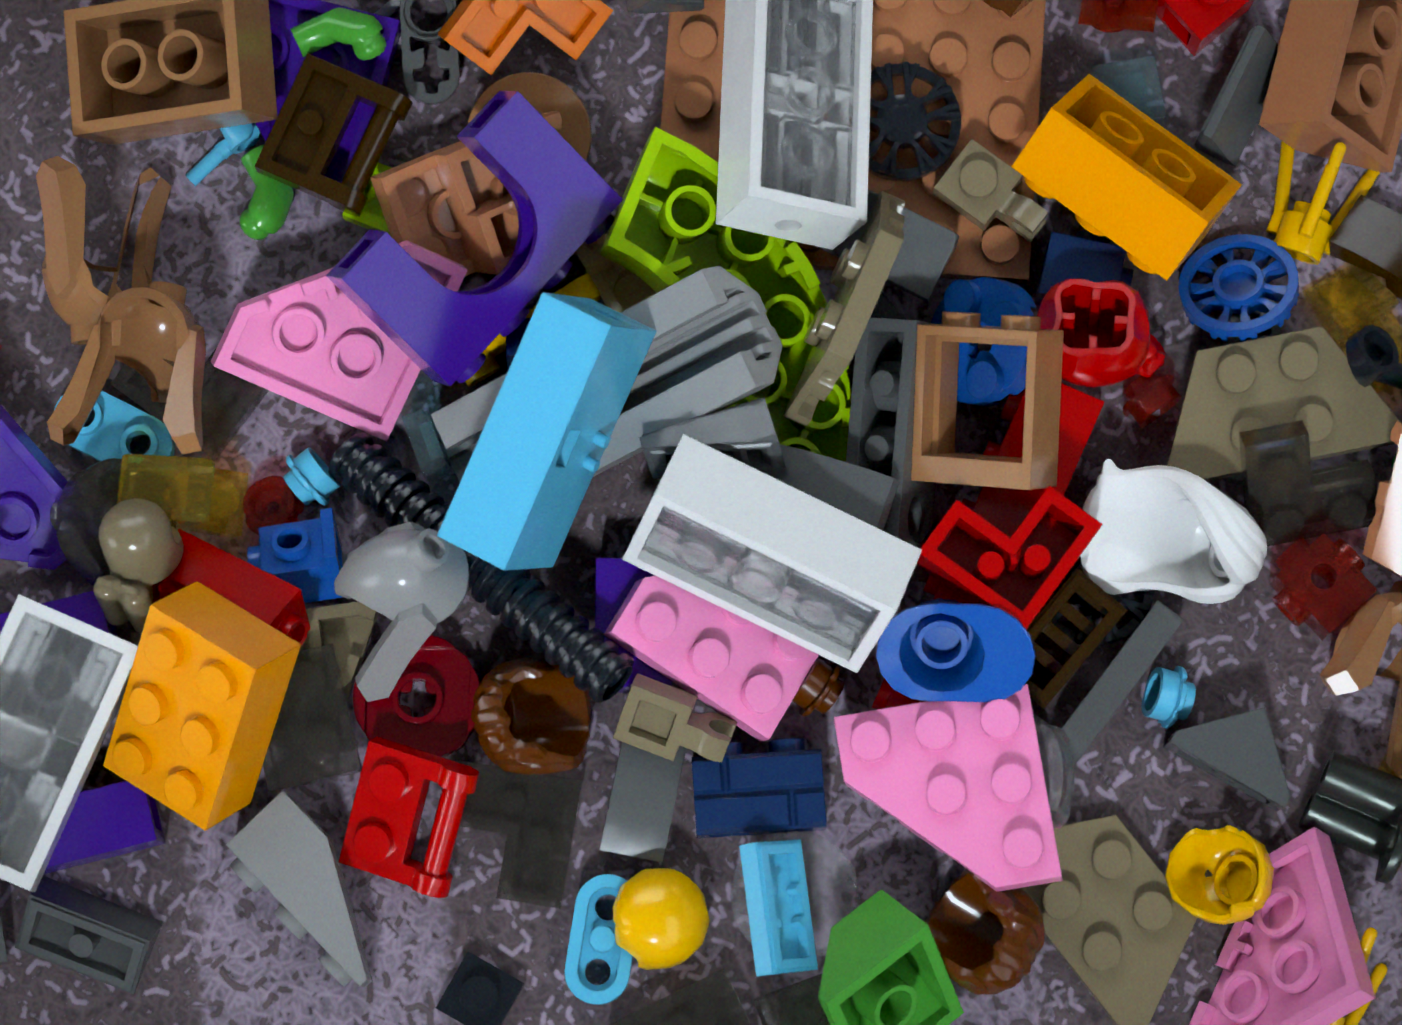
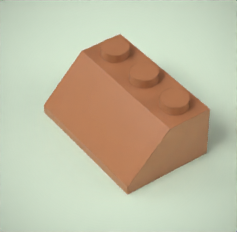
(1339, 80)

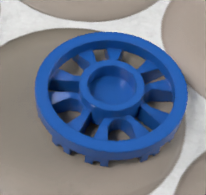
(1239, 287)

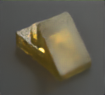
(1352, 301)
(188, 490)

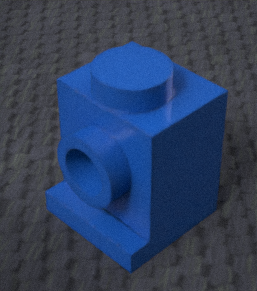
(302, 554)

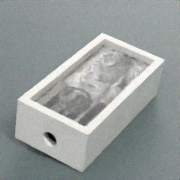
(795, 118)
(772, 554)
(55, 710)

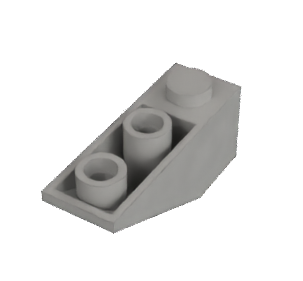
(303, 872)

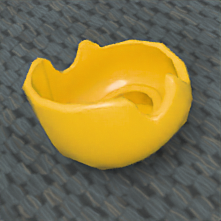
(1239, 872)
(660, 918)

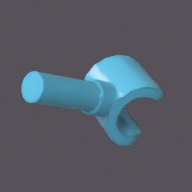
(236, 140)

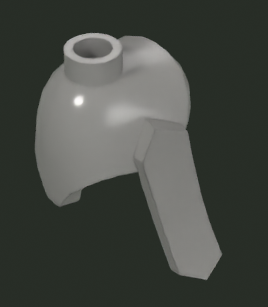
(411, 581)

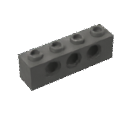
(883, 425)

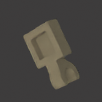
(985, 187)
(663, 719)

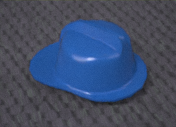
(955, 652)

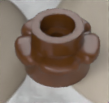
(819, 688)

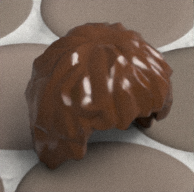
(531, 718)
(986, 934)

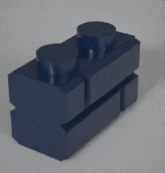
(760, 791)

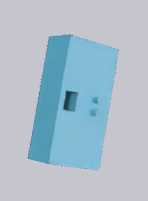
(546, 432)

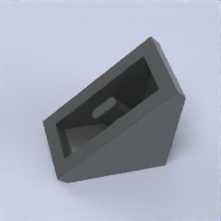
(1238, 753)

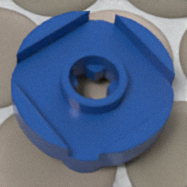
(1002, 371)

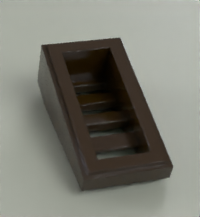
(1101, 601)

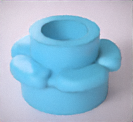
(310, 477)
(1168, 696)

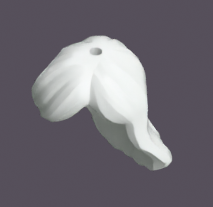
(1170, 535)

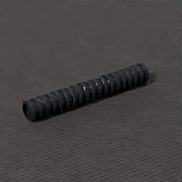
(511, 593)

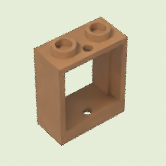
(936, 403)

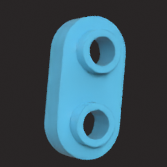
(116, 426)
(593, 940)

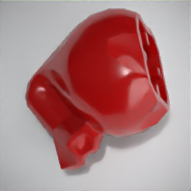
(1103, 331)

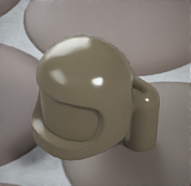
(139, 553)

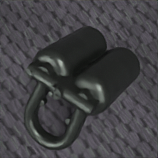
(1360, 811)

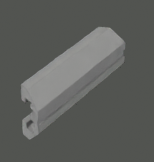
(705, 356)

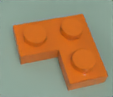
(491, 28)

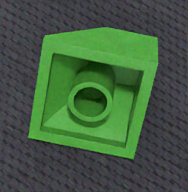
(885, 969)

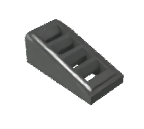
(738, 431)

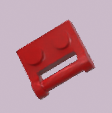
(390, 811)

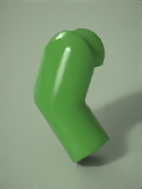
(341, 26)
(268, 203)

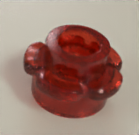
(1148, 396)
(262, 494)

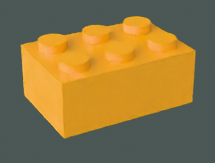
(1125, 177)
(201, 704)

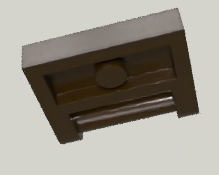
(314, 125)

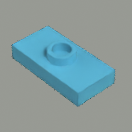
(778, 907)

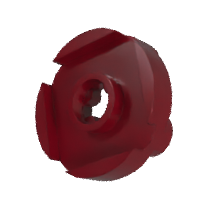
(444, 726)

